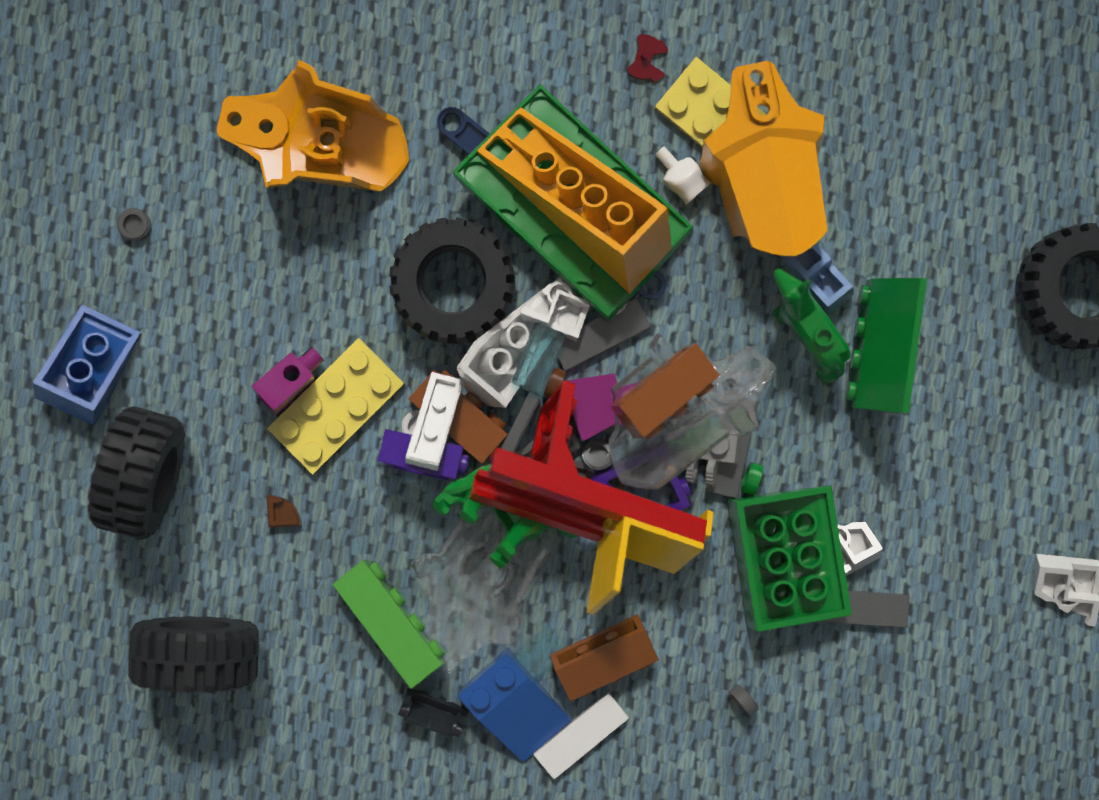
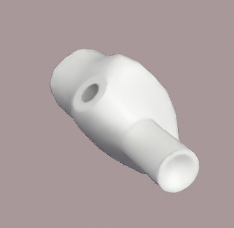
(683, 176)

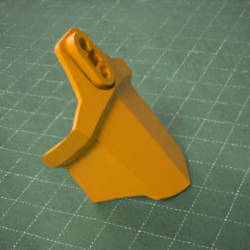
(317, 134)
(768, 165)

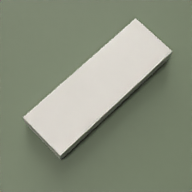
(434, 421)
(581, 735)

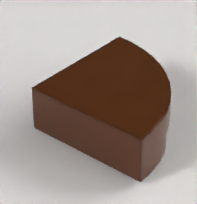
(281, 512)

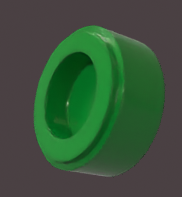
(752, 478)

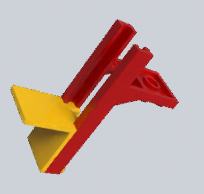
(554, 494)

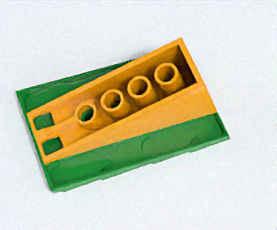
(573, 202)

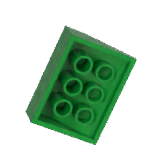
(886, 344)
(789, 557)

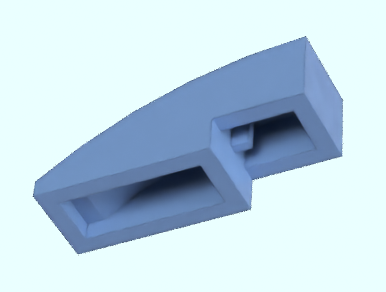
(827, 282)

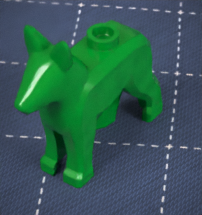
(811, 326)
(518, 528)

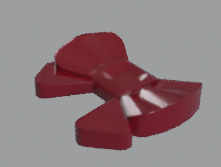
(641, 67)

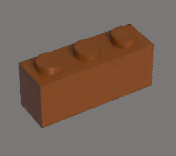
(665, 392)
(470, 425)
(604, 657)

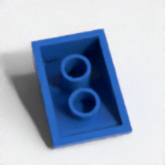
(86, 365)
(513, 705)

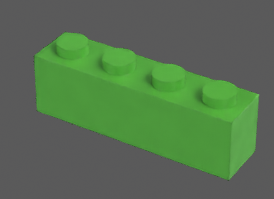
(390, 623)

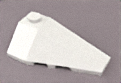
(494, 359)

